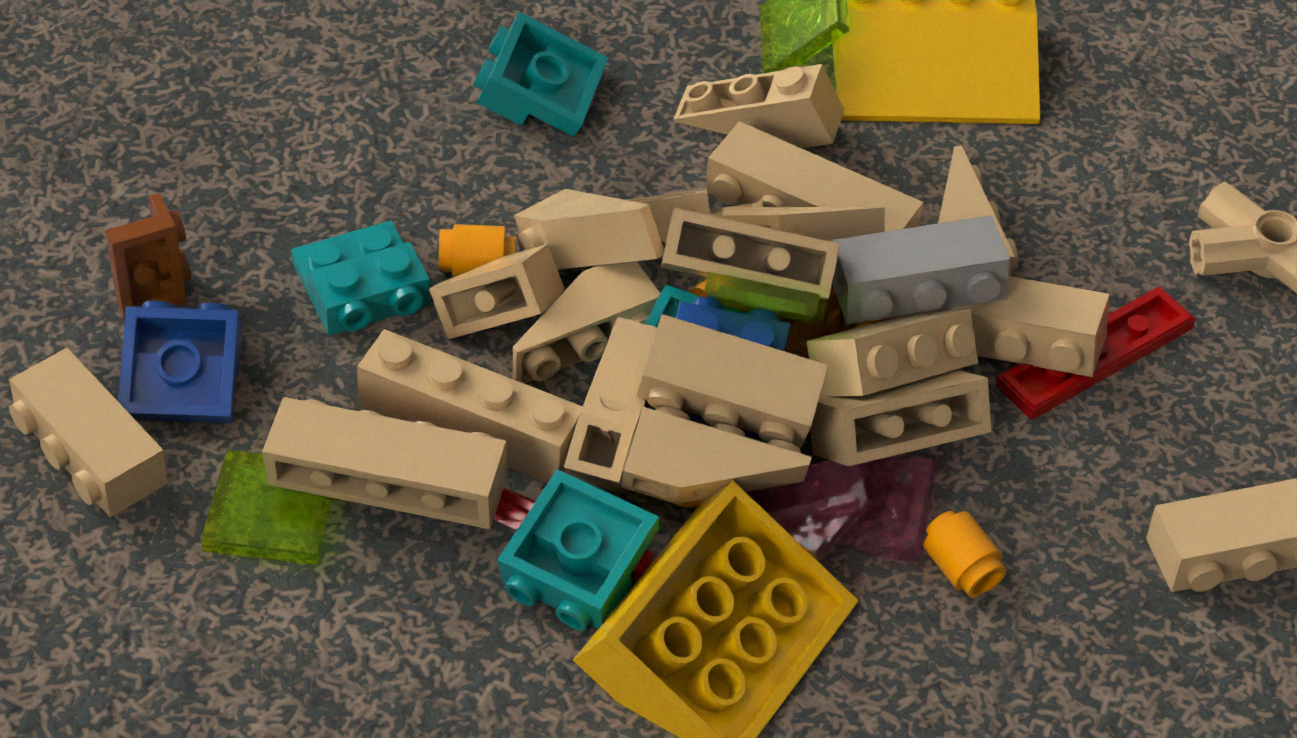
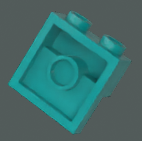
(539, 75)
(362, 277)
(576, 551)

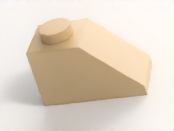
(498, 292)

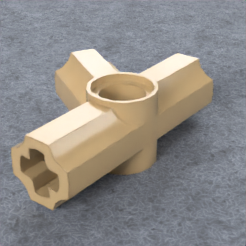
(1244, 238)

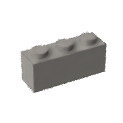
(921, 269)

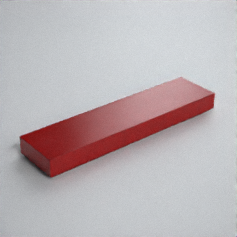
(1131, 334)

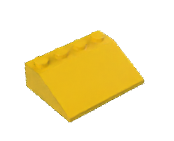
(939, 61)
(718, 624)

